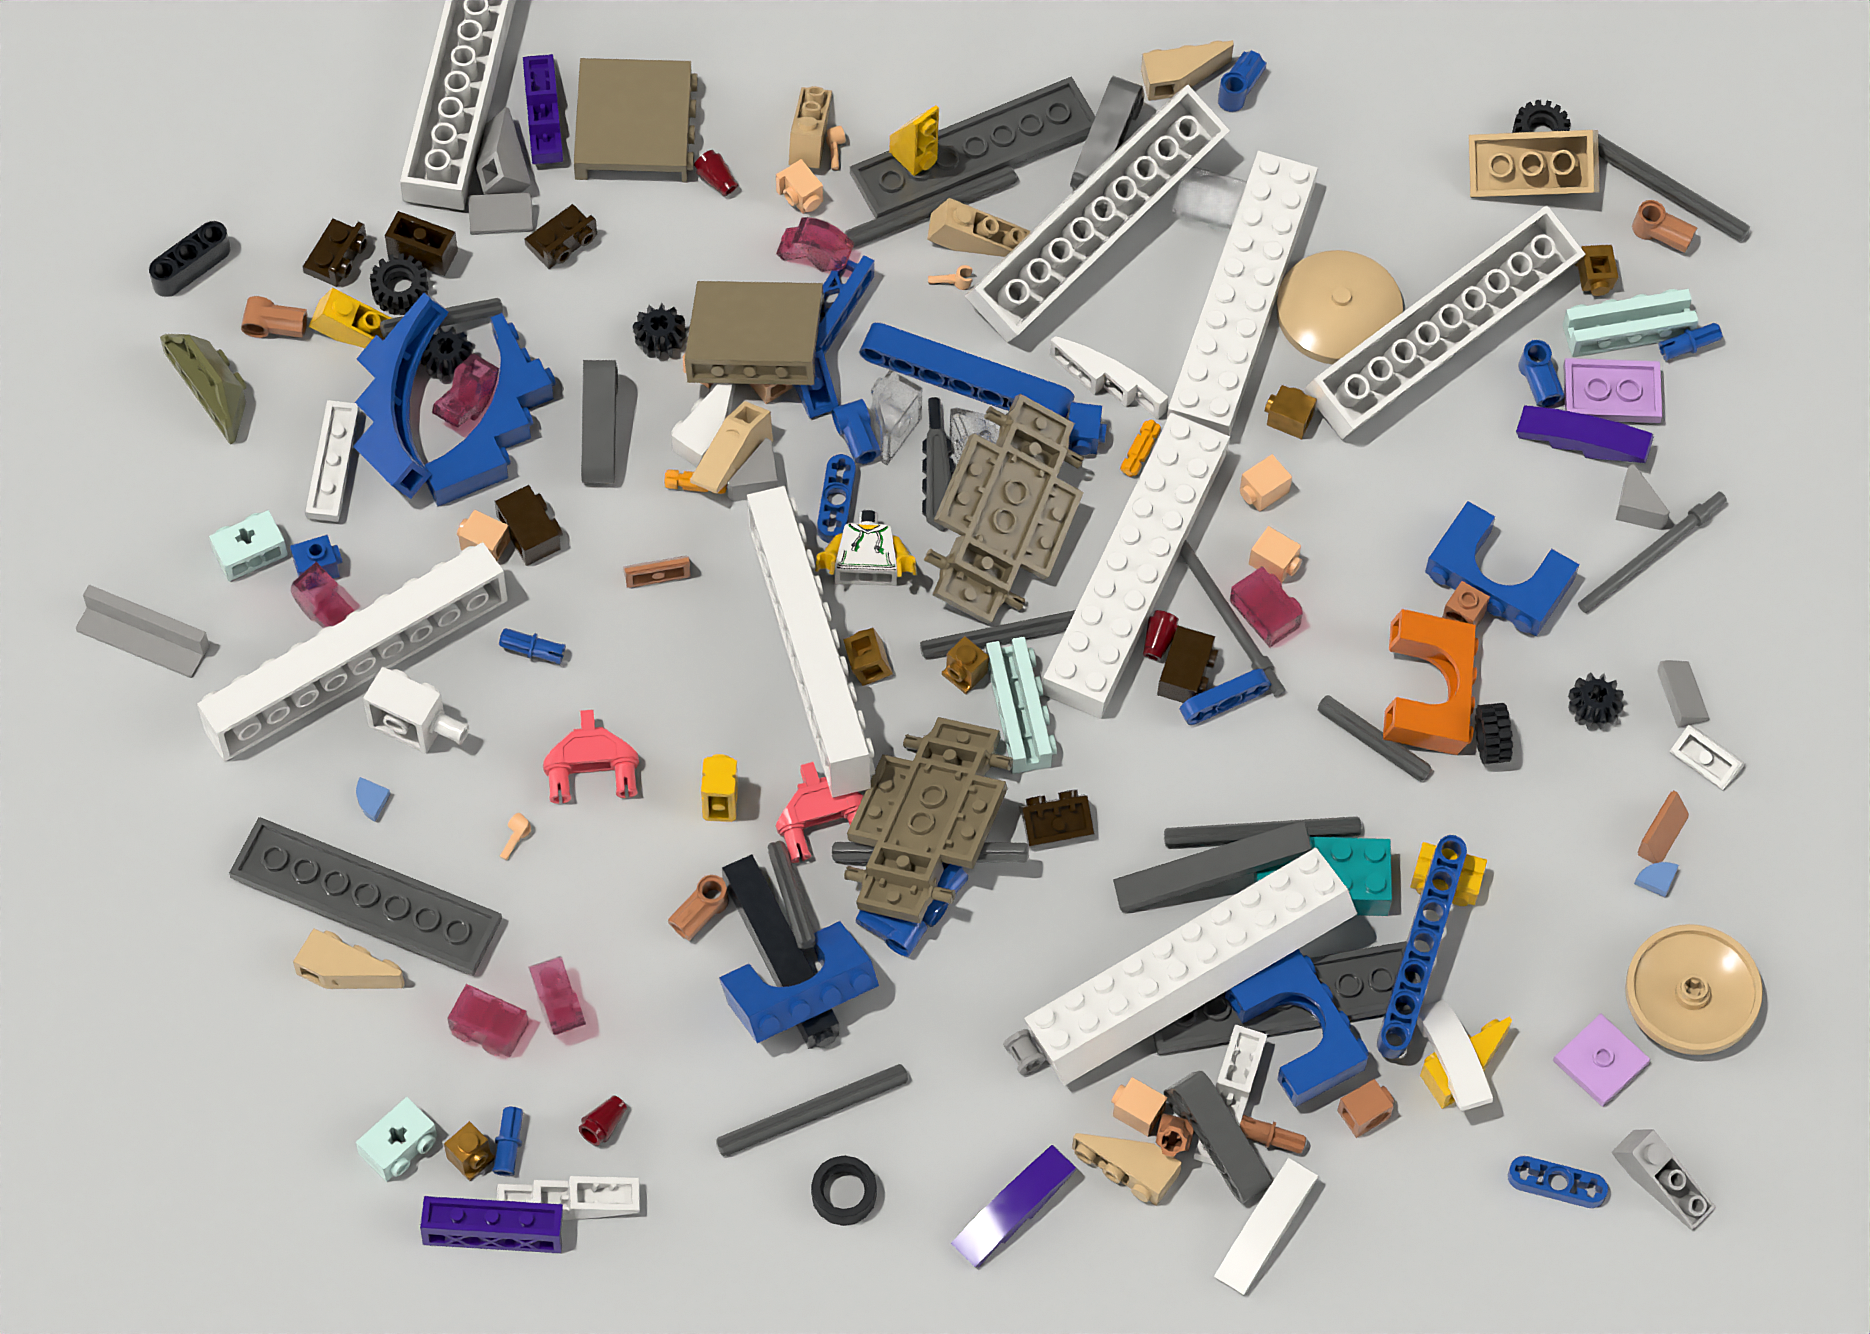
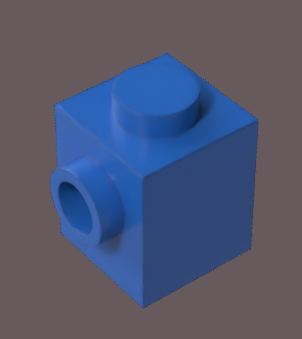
(1087, 428)
(319, 551)

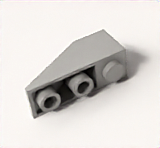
(500, 157)
(1663, 1176)

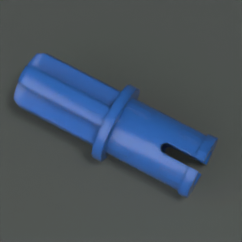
(1690, 341)
(532, 645)
(508, 1141)

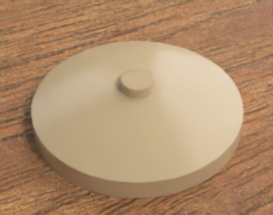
(1335, 303)
(1693, 989)

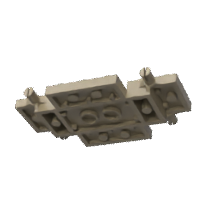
(1006, 509)
(926, 816)

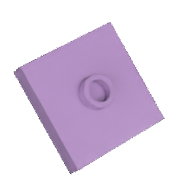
(1601, 1060)

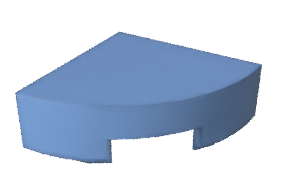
(371, 797)
(1657, 877)

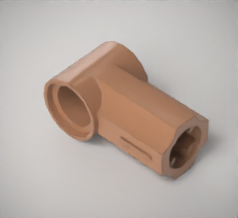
(1663, 226)
(264, 317)
(698, 909)
(1174, 1135)

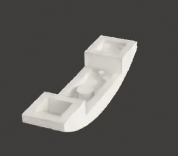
(1455, 1054)

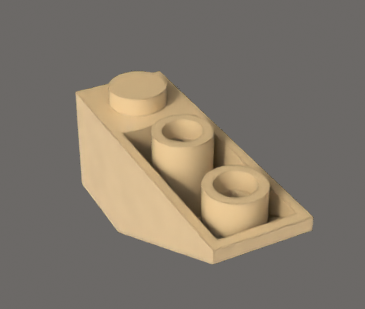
(1173, 69)
(810, 126)
(973, 230)
(732, 446)
(339, 966)
(1130, 1162)

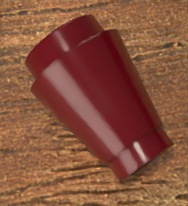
(715, 172)
(1159, 634)
(602, 1121)

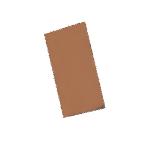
(657, 571)
(1664, 829)

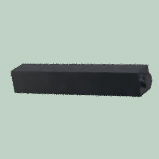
(775, 941)

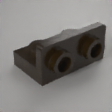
(561, 236)
(335, 252)
(1056, 818)

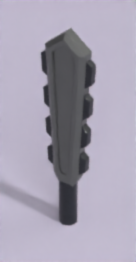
(936, 465)

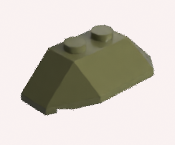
(208, 379)

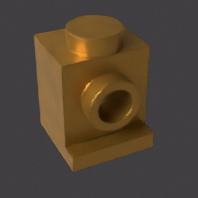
(1597, 269)
(867, 656)
(965, 665)
(469, 1151)

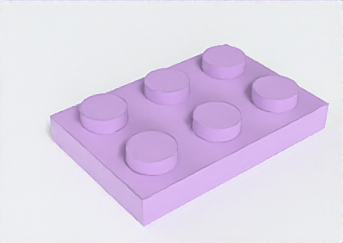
(1614, 389)

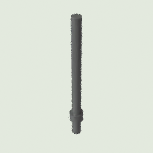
(1696, 517)
(1230, 618)

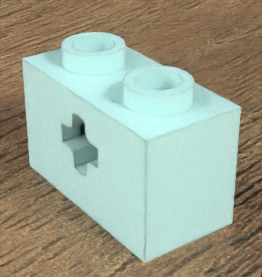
(239, 558)
(401, 1123)

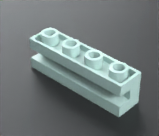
(1628, 322)
(1019, 705)

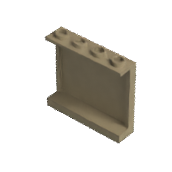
(634, 116)
(754, 332)

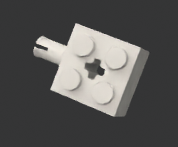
(409, 711)

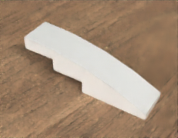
(1100, 371)
(1237, 1075)
(580, 1195)
(1266, 1226)

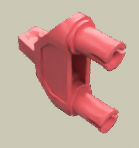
(590, 751)
(811, 807)

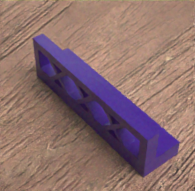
(491, 1224)

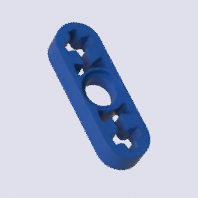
(832, 486)
(1225, 696)
(1579, 1198)

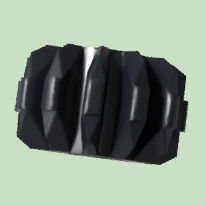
(659, 330)
(446, 352)
(1607, 703)

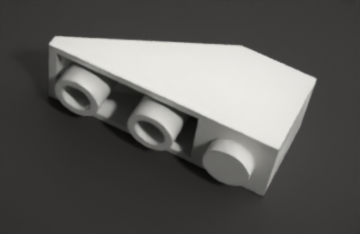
(695, 434)

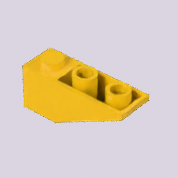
(917, 141)
(347, 319)
(1485, 1046)

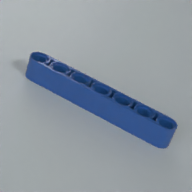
(959, 370)
(1418, 961)

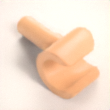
(835, 137)
(958, 280)
(521, 829)

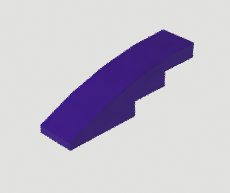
(542, 109)
(1586, 433)
(1014, 1205)

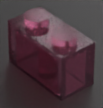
(1266, 606)
(487, 1021)

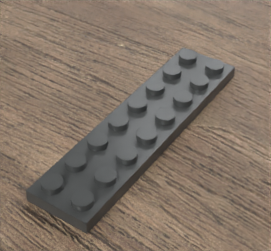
(979, 147)
(366, 896)
(1359, 986)

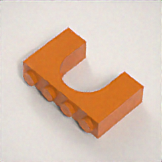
(1452, 650)

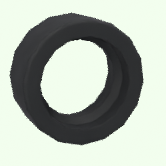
(840, 1165)

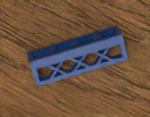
(846, 300)

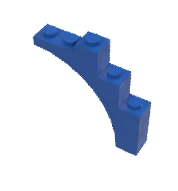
(387, 399)
(483, 455)

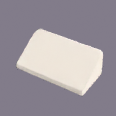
(1707, 757)

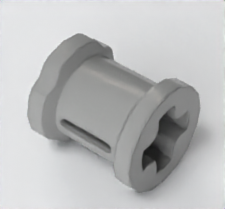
(1024, 1051)

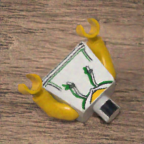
(866, 554)

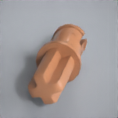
(1271, 1135)

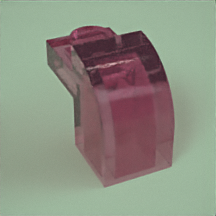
(818, 242)
(470, 391)
(318, 597)
(556, 996)

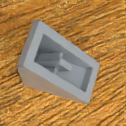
(755, 474)
(1640, 503)

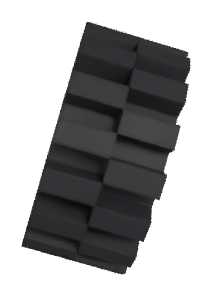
(1541, 114)
(393, 269)
(1493, 733)

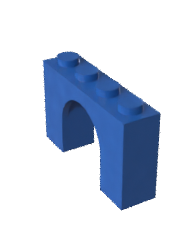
(1523, 604)
(1294, 983)
(773, 1009)

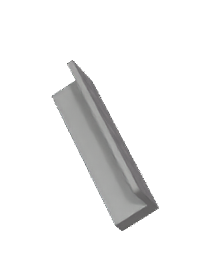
(142, 632)

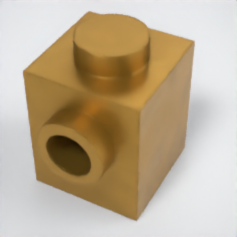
(1290, 411)

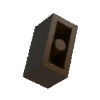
(423, 240)
(528, 524)
(1187, 665)

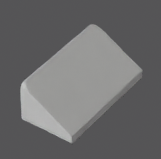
(500, 213)
(1682, 692)

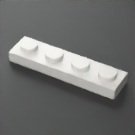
(332, 461)

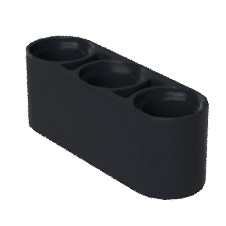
(182, 271)

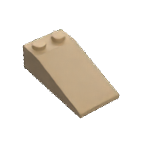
(1534, 163)

